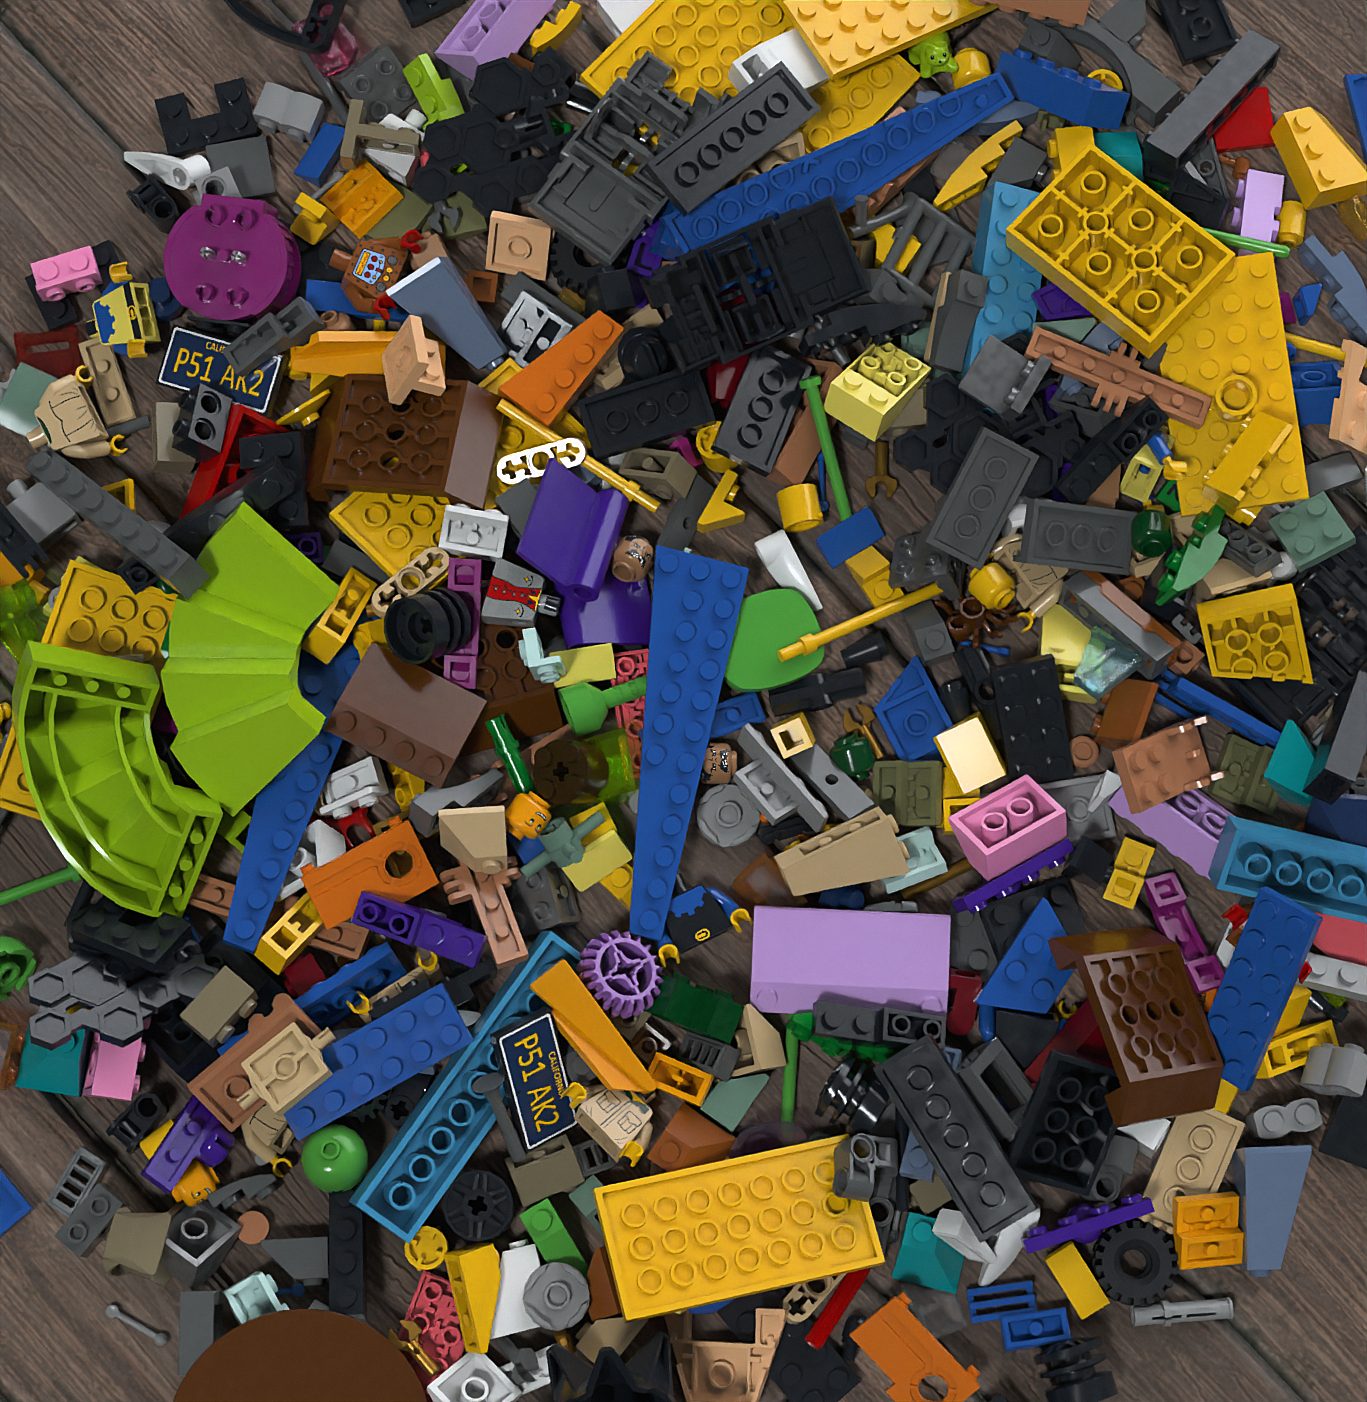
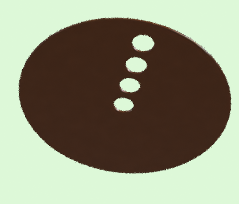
(301, 1359)

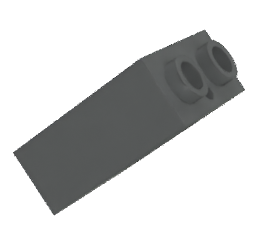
(1007, 1079)
(199, 1325)

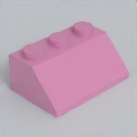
(1009, 827)
(113, 1068)

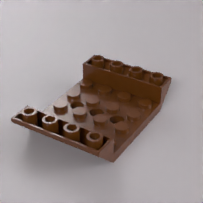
(444, 447)
(505, 682)
(1163, 1062)

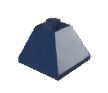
(1341, 821)

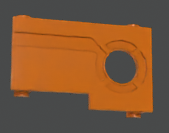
(339, 882)
(911, 1353)

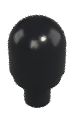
(851, 1346)

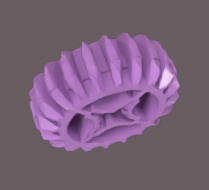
(620, 956)

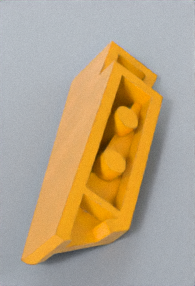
(346, 353)
(591, 1031)

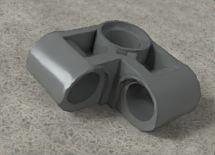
(1117, 1161)
(856, 1172)

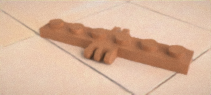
(1118, 377)
(491, 908)
(343, 939)

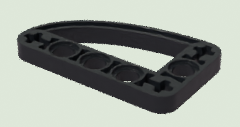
(294, 40)

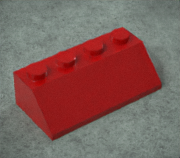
(225, 467)

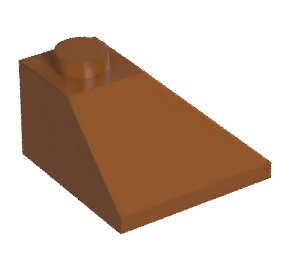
(690, 1142)
(601, 1286)

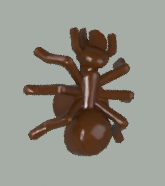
(972, 618)

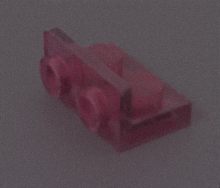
(342, 51)

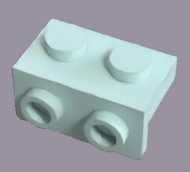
(531, 651)
(923, 863)
(253, 1297)

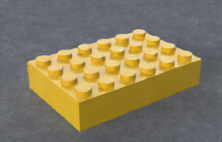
(1120, 250)

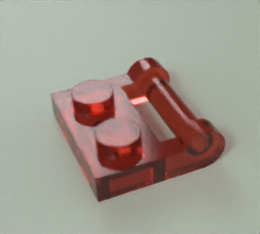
(56, 363)

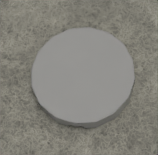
(727, 816)
(556, 1296)

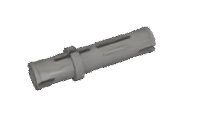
(1176, 1312)

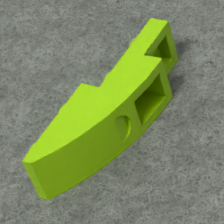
(435, 95)

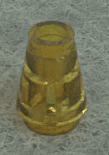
(1354, 216)

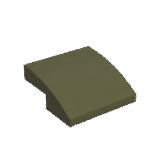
(405, 216)
(471, 221)
(1244, 772)
(909, 791)

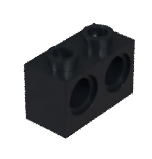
(201, 422)

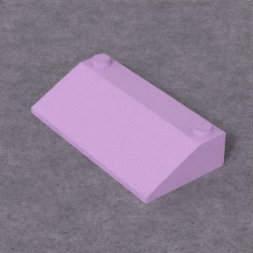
(849, 960)

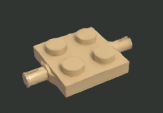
(286, 1069)

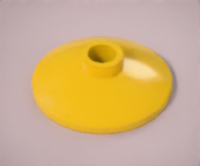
(306, 412)

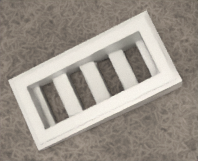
(957, 1233)

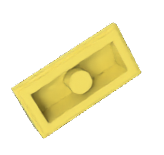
(586, 665)
(599, 860)

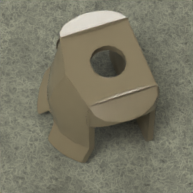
(137, 1245)

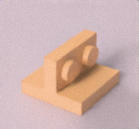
(519, 245)
(412, 363)

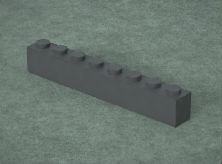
(118, 522)

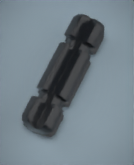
(783, 830)

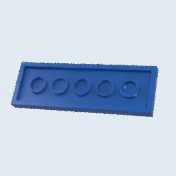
(1259, 983)
(327, 999)
(381, 1058)

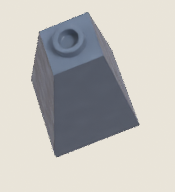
(450, 312)
(1269, 1193)

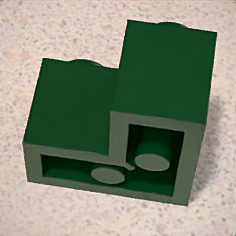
(696, 1008)

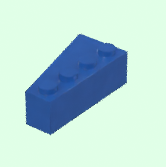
(1062, 90)

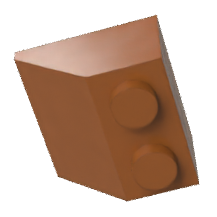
(1123, 713)

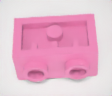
(66, 274)

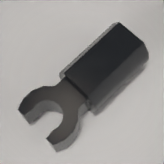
(1320, 1004)

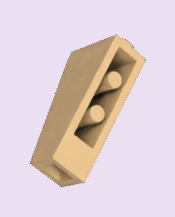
(845, 855)

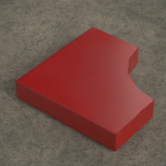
(1248, 126)

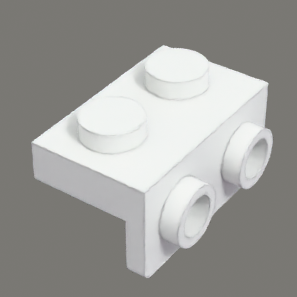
(473, 532)
(354, 787)

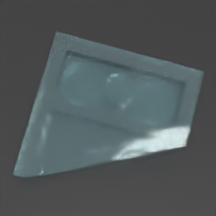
(1104, 664)

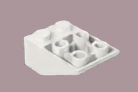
(786, 48)

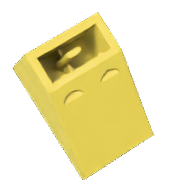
(875, 389)
(1065, 640)

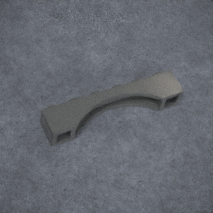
(1149, 90)

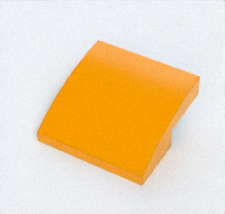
(361, 198)
(1207, 1230)

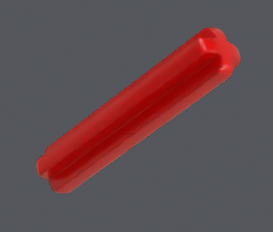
(835, 1308)

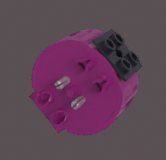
(231, 263)

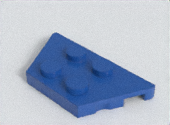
(913, 715)
(1027, 971)

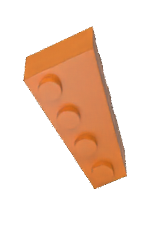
(562, 372)

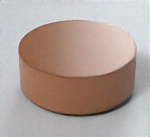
(1083, 752)
(254, 1227)

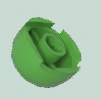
(15, 965)
(334, 1158)

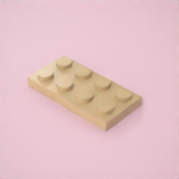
(1190, 1162)

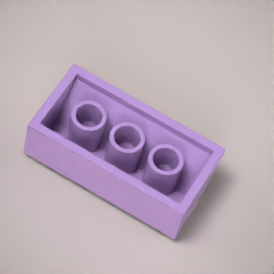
(491, 32)
(1183, 824)

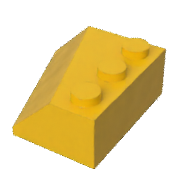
(1318, 159)
(1245, 460)
(1256, 636)

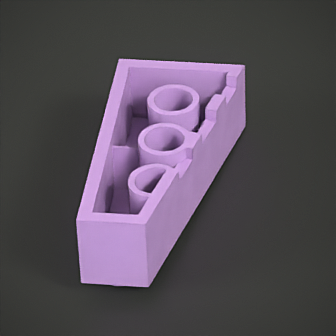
(1258, 204)

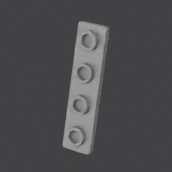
(773, 785)

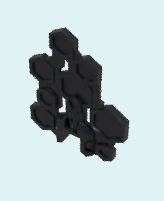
(487, 144)
(964, 416)
(102, 987)

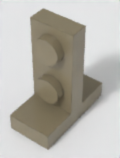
(374, 137)

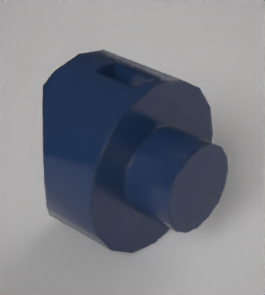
(164, 302)
(842, 898)

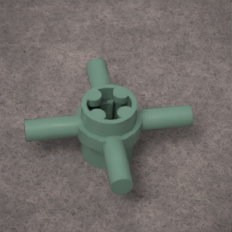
(562, 843)

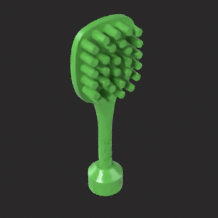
(762, 628)

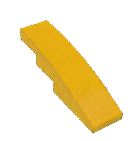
(973, 172)

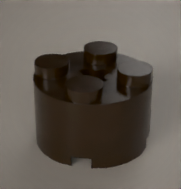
(570, 772)

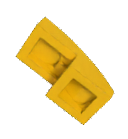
(1128, 872)

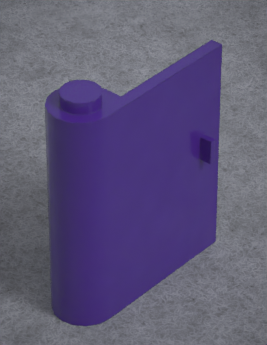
(572, 531)
(616, 617)

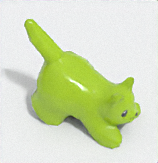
(933, 55)

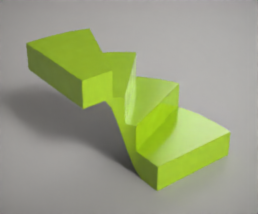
(238, 660)
(102, 784)

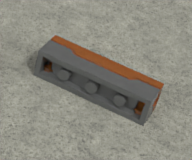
(1101, 604)

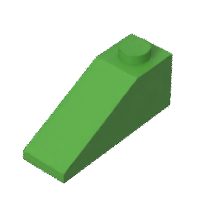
(552, 1236)

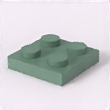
(1311, 531)

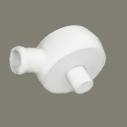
(1283, 571)

